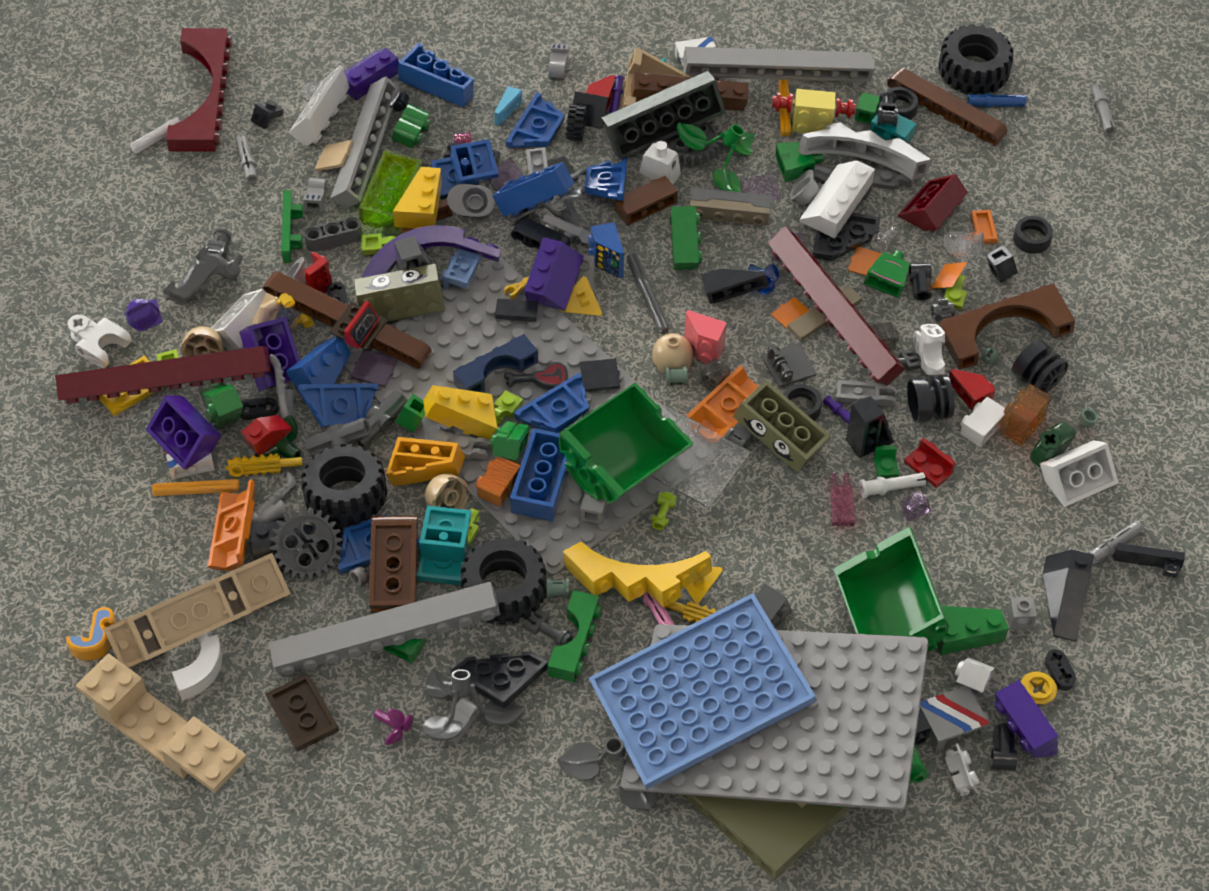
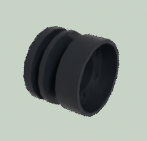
(1040, 366)
(930, 398)

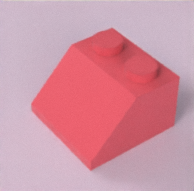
(705, 336)

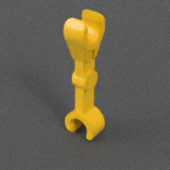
(516, 288)

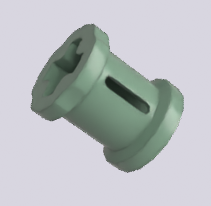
(676, 375)
(557, 588)

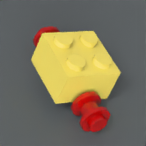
(813, 109)

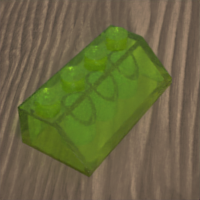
(387, 188)

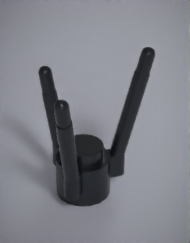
(400, 101)

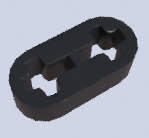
(342, 291)
(258, 408)
(1064, 668)

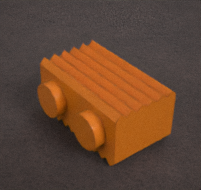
(498, 480)

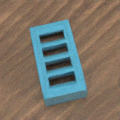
(510, 101)

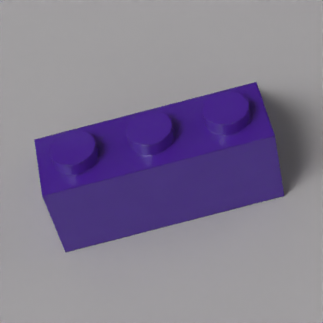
(369, 70)
(553, 274)
(279, 340)
(182, 431)
(1026, 720)

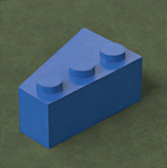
(321, 364)

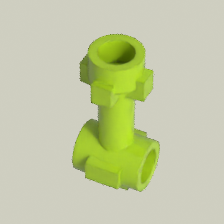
(666, 500)

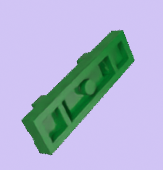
(289, 240)

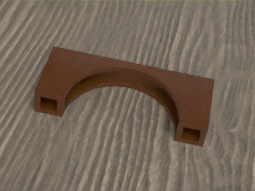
(1039, 305)

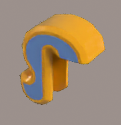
(97, 644)

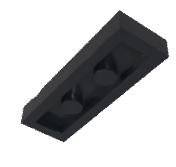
(1168, 560)

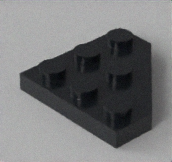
(854, 233)
(502, 676)

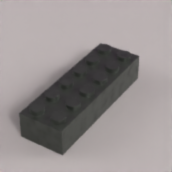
(658, 115)

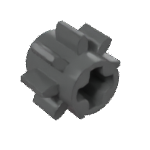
(942, 309)

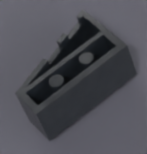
(867, 427)

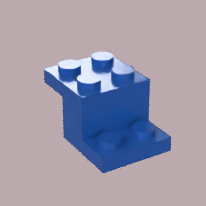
(466, 165)

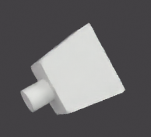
(660, 162)

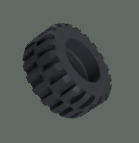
(971, 75)
(342, 465)
(513, 556)

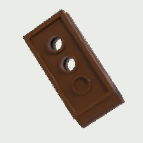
(393, 545)

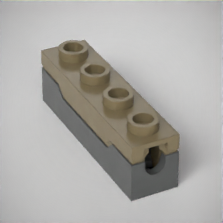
(731, 206)

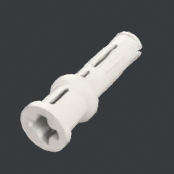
(882, 485)

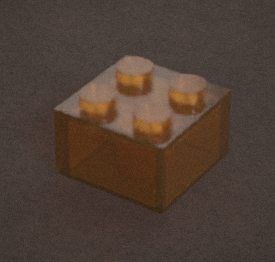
(1024, 414)

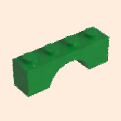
(566, 659)

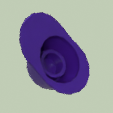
(143, 314)

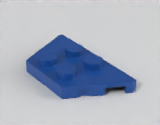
(537, 125)
(607, 179)
(338, 402)
(556, 407)
(356, 547)

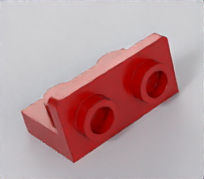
(318, 273)
(932, 462)

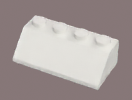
(321, 107)
(838, 197)

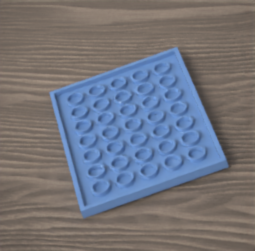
(701, 690)

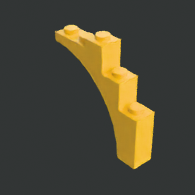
(632, 580)

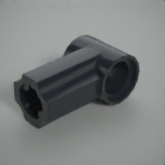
(921, 280)
(1003, 750)

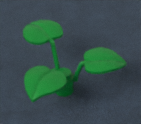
(734, 138)

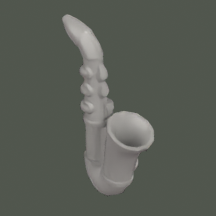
(285, 396)
(273, 508)

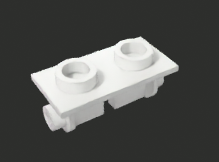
(959, 762)

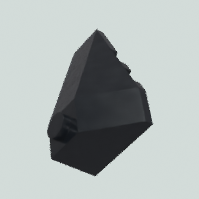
(263, 531)
(1066, 585)

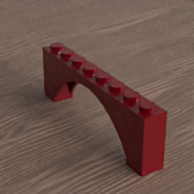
(201, 128)

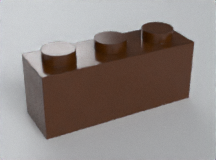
(646, 200)

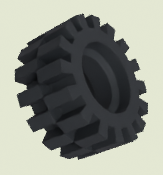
(576, 122)

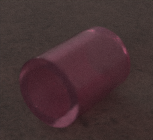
(461, 138)

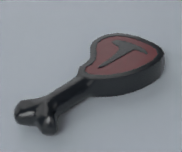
(547, 379)

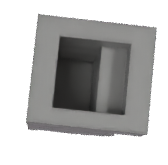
(558, 60)
(315, 194)
(465, 712)

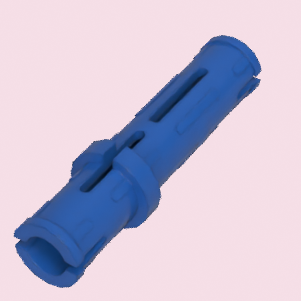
(997, 100)

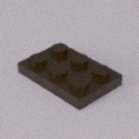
(302, 712)

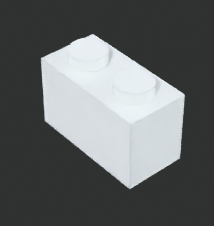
(982, 422)
(974, 674)

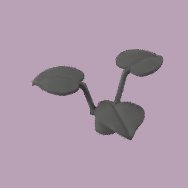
(567, 213)
(459, 686)
(582, 763)

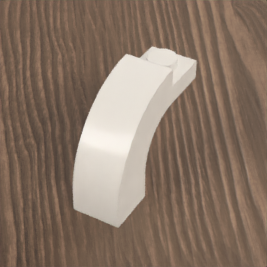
(203, 671)

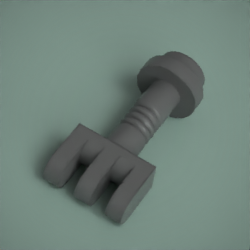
(908, 360)
(563, 637)

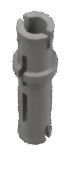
(1101, 103)
(250, 173)
(1108, 546)

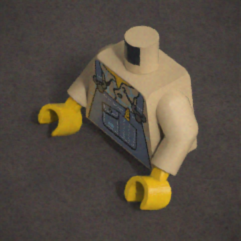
(275, 308)

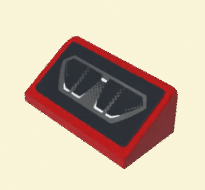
(361, 325)

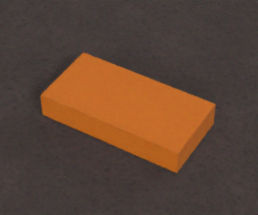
(983, 223)

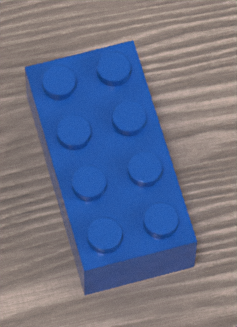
(540, 477)

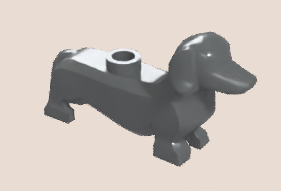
(200, 272)

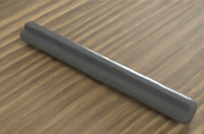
(648, 293)

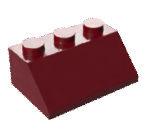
(934, 202)

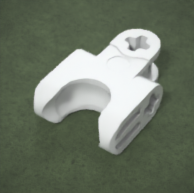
(93, 337)
(929, 347)

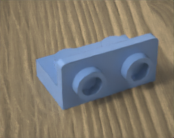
(460, 269)

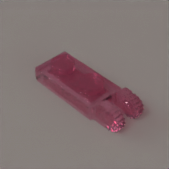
(841, 501)

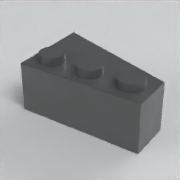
(411, 255)
(774, 604)

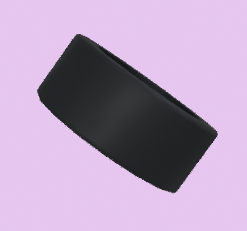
(908, 96)
(1028, 245)
(809, 392)

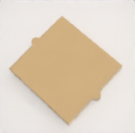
(334, 155)

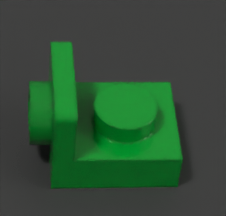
(886, 461)

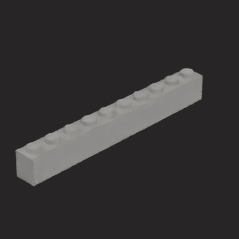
(778, 64)
(384, 629)

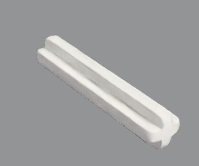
(152, 137)

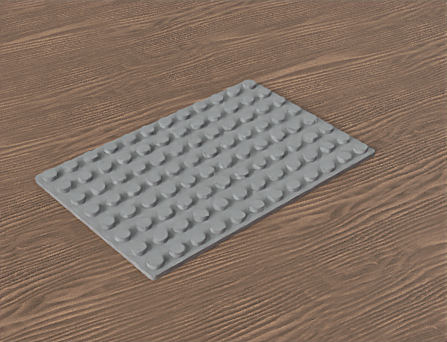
(838, 751)

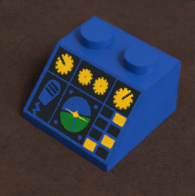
(607, 249)

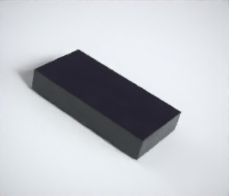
(516, 310)

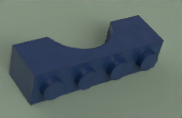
(515, 354)

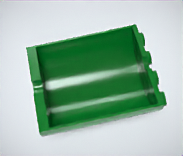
(621, 444)
(892, 591)

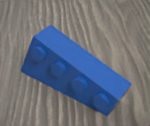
(435, 76)
(531, 190)

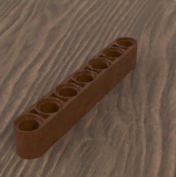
(950, 107)

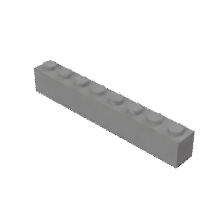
(367, 140)

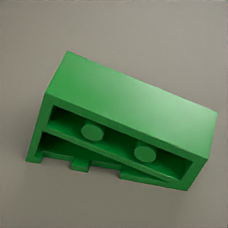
(685, 237)
(221, 404)
(972, 628)

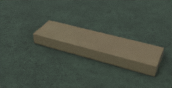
(814, 320)

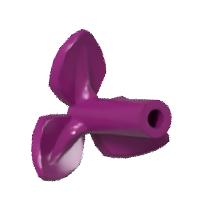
(396, 720)

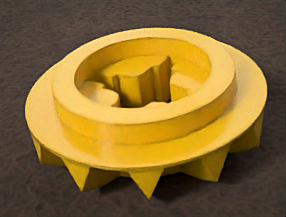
(1037, 679)

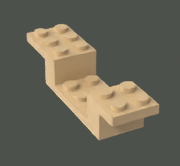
(197, 611)
(178, 744)

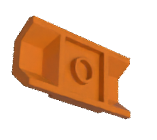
(719, 407)
(232, 529)

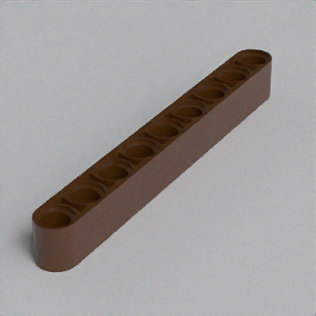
(329, 310)

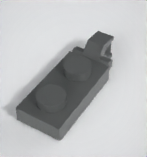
(890, 179)

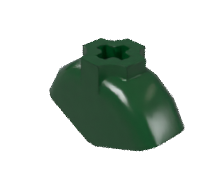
(1052, 443)

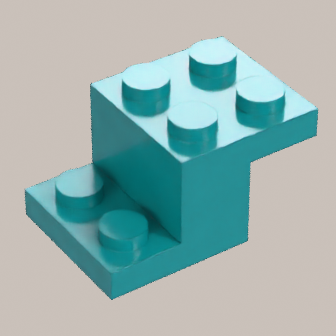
(443, 544)

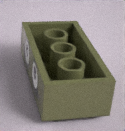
(402, 292)
(781, 426)

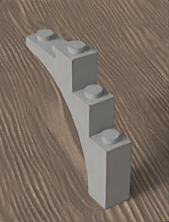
(866, 145)

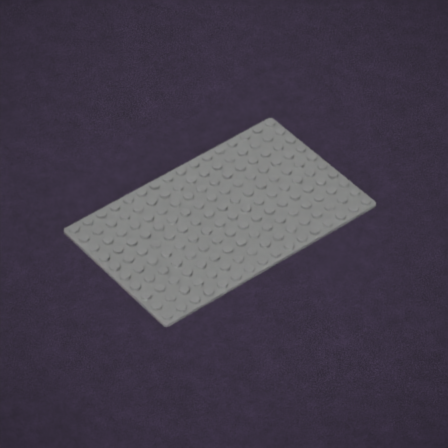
(470, 330)

